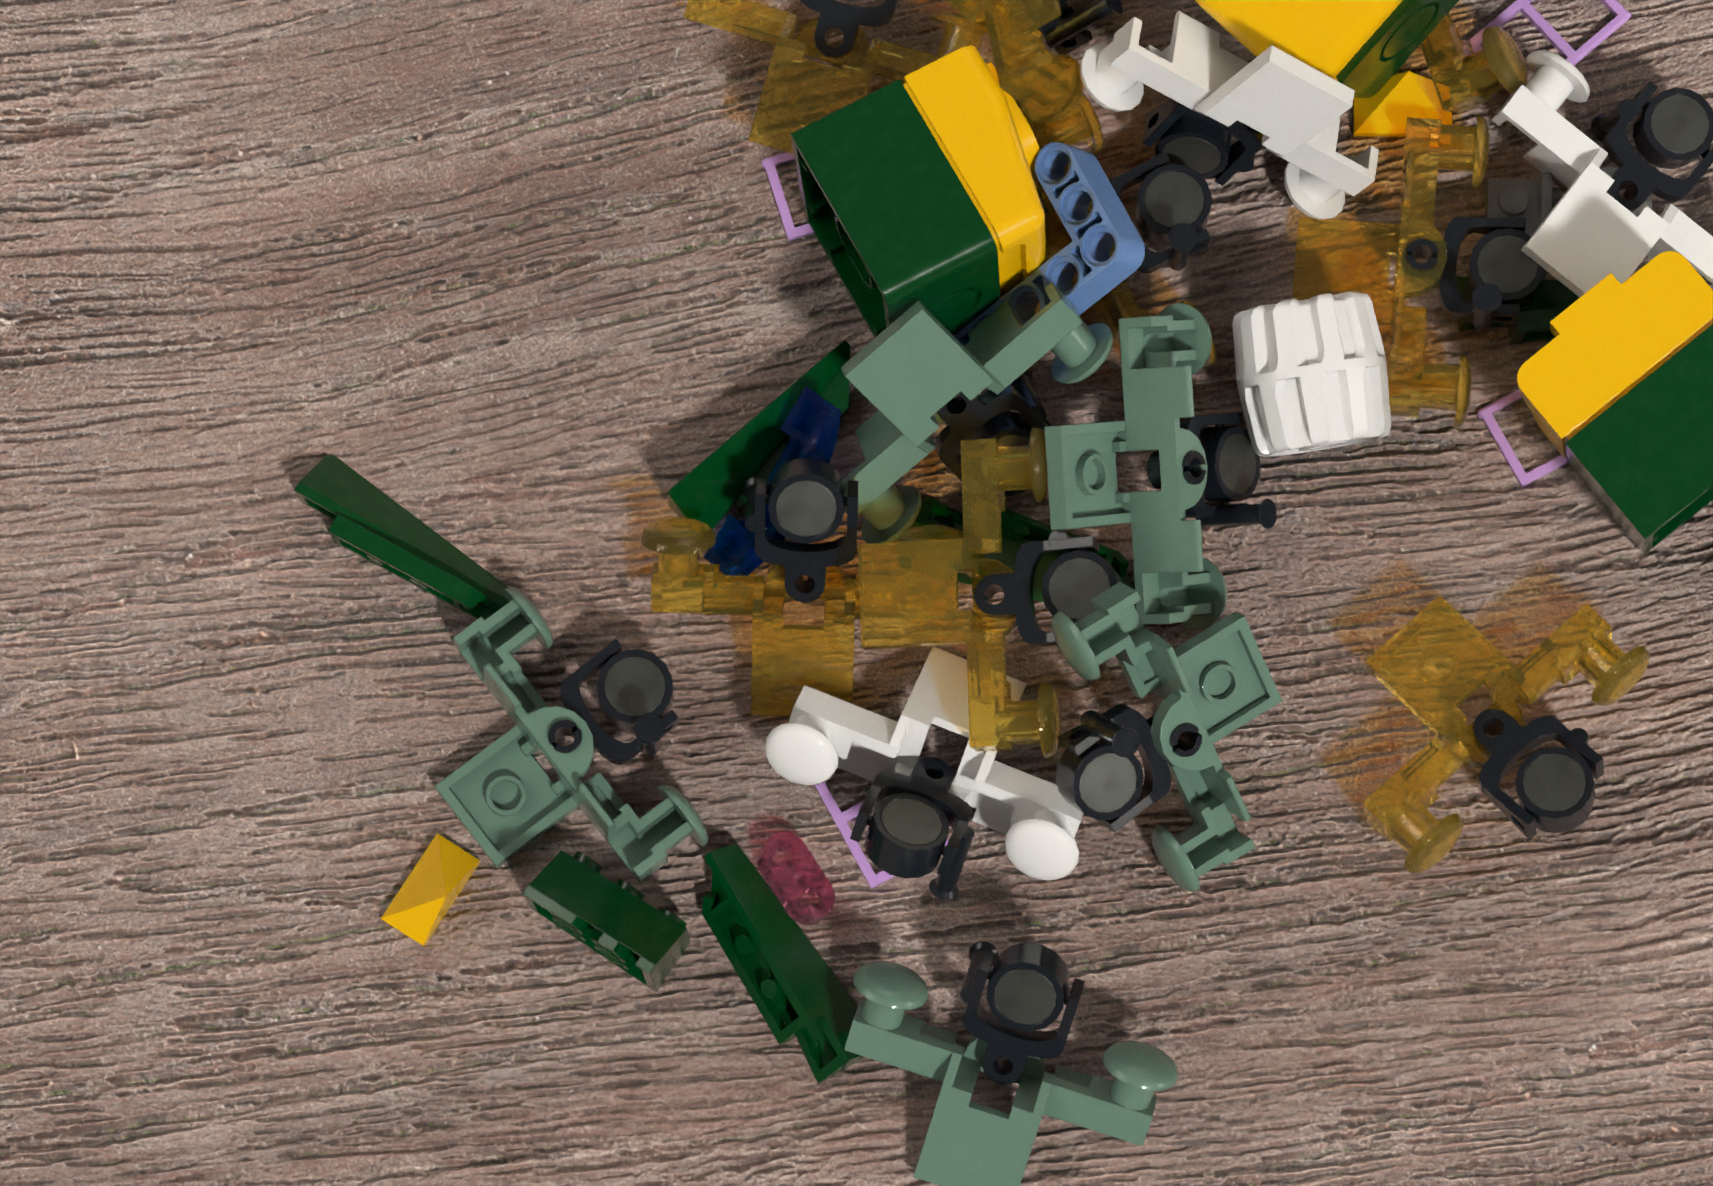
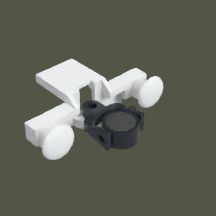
(1219, 95)
(1591, 225)
(922, 794)

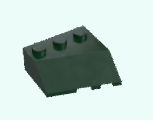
(609, 917)

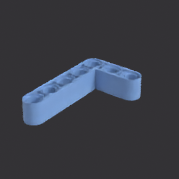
(1090, 237)

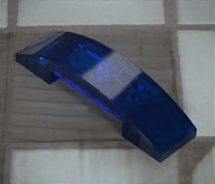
(813, 434)

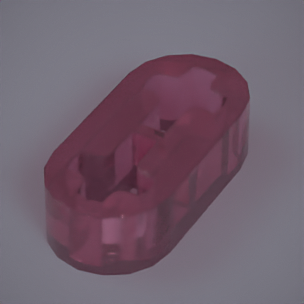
(792, 881)

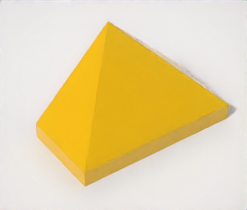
(1401, 97)
(430, 890)

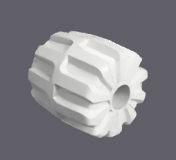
(1311, 374)

